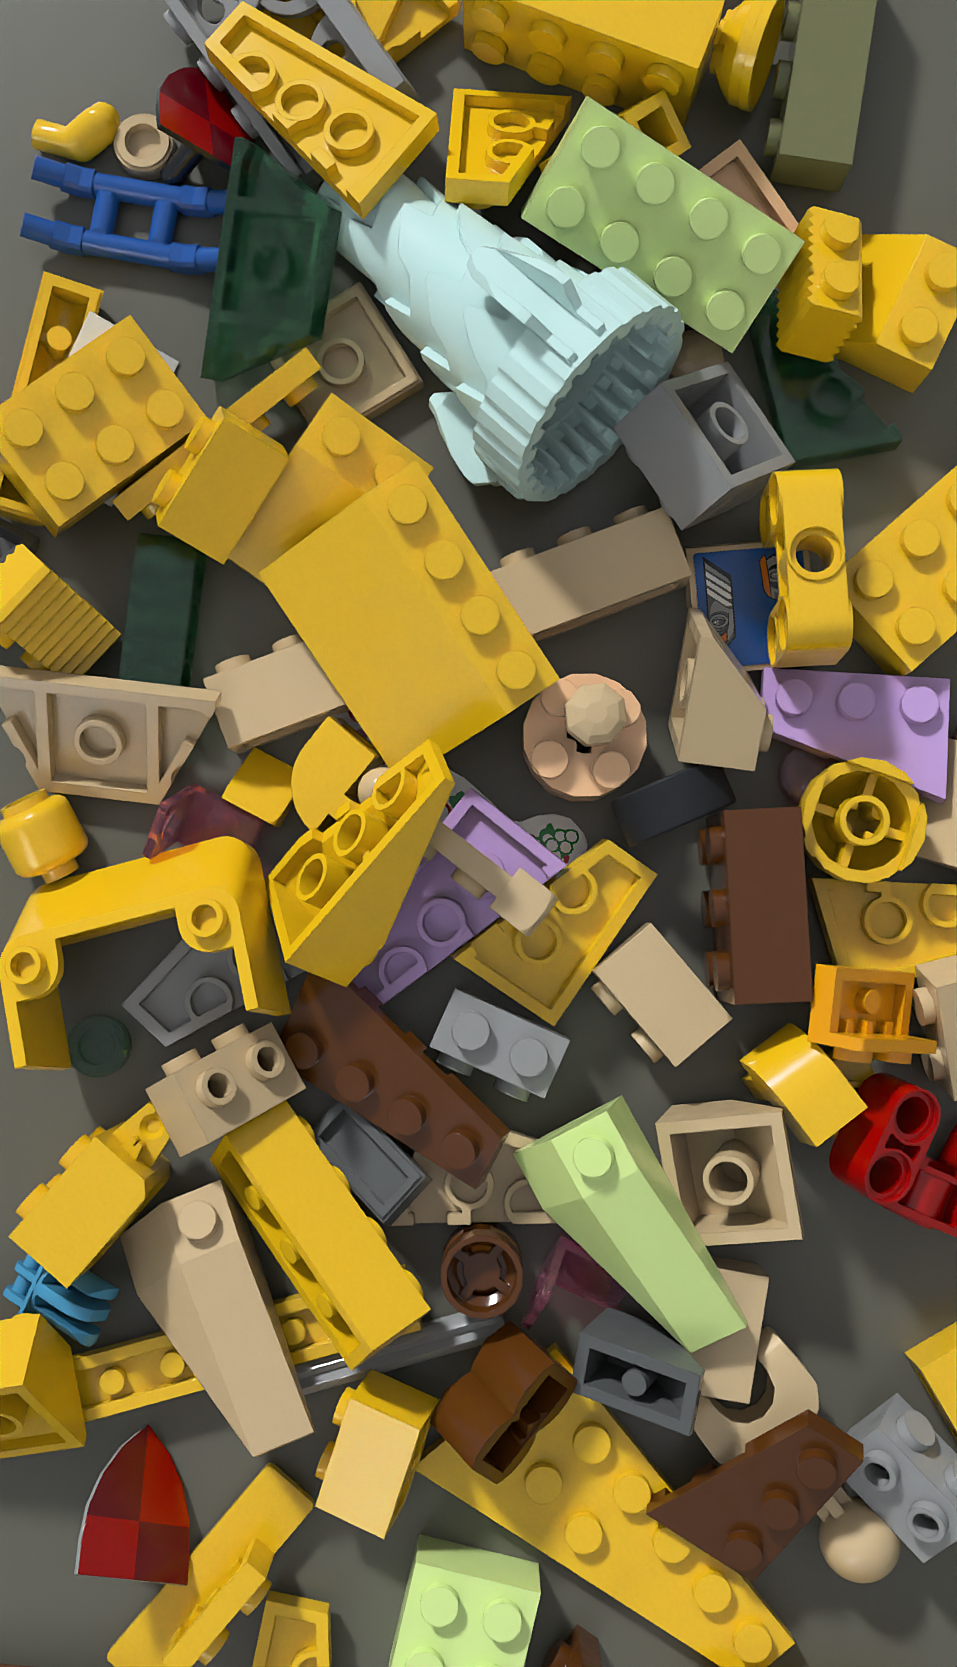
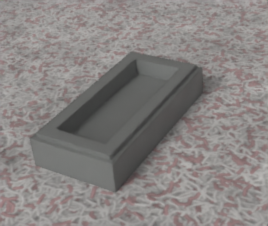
(371, 1161)

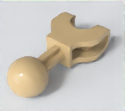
(850, 1532)

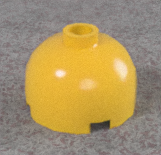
(862, 820)

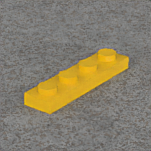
(288, 382)

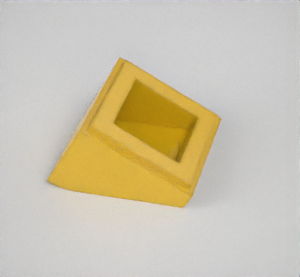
(262, 787)

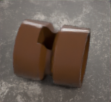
(481, 1269)

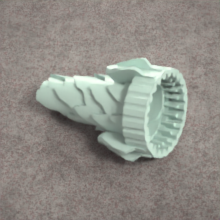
(522, 340)

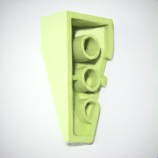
(622, 1210)

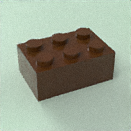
(756, 906)

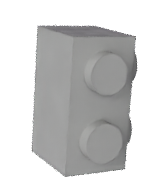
(499, 1043)
(908, 1477)

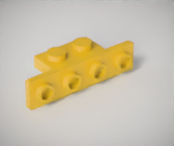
(223, 1577)

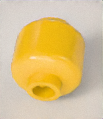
(42, 836)

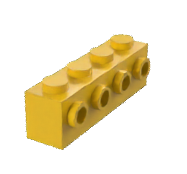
(319, 1233)

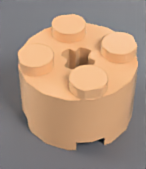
(554, 757)

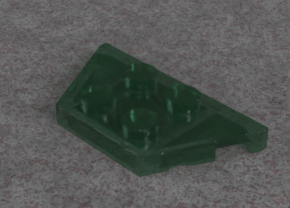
(269, 266)

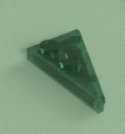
(814, 402)

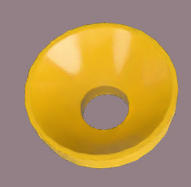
(746, 50)

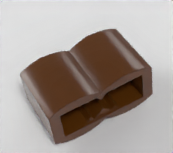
(503, 1402)

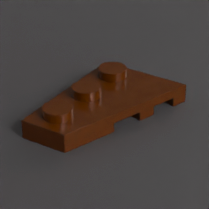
(763, 1496)

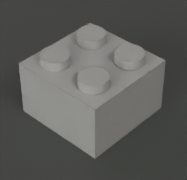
(702, 444)

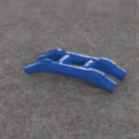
(108, 193)

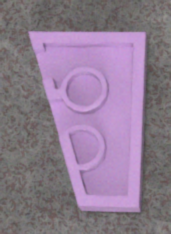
(866, 718)

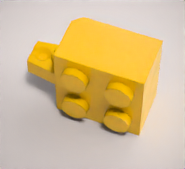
(96, 1198)

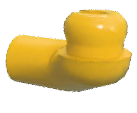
(82, 137)

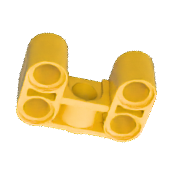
(813, 609)

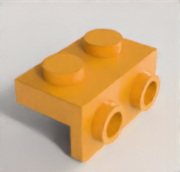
(865, 1014)

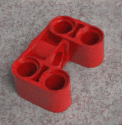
(886, 1151)

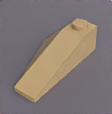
(212, 1301)

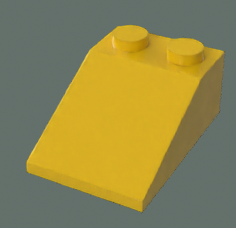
(327, 471)

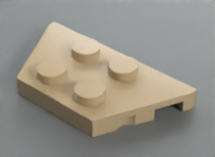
(102, 732)

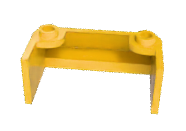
(208, 886)

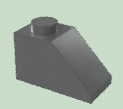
(638, 1370)

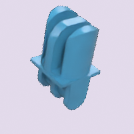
(65, 1308)

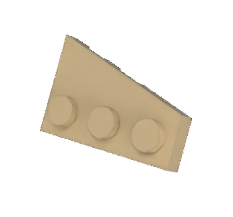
(500, 1198)

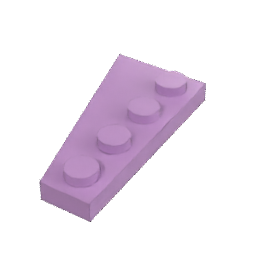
(442, 914)

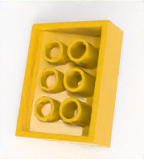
(408, 619)

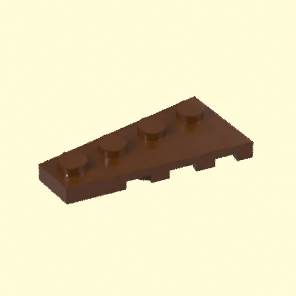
(383, 1074)

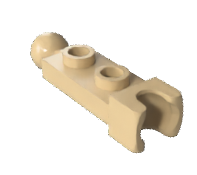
(518, 898)

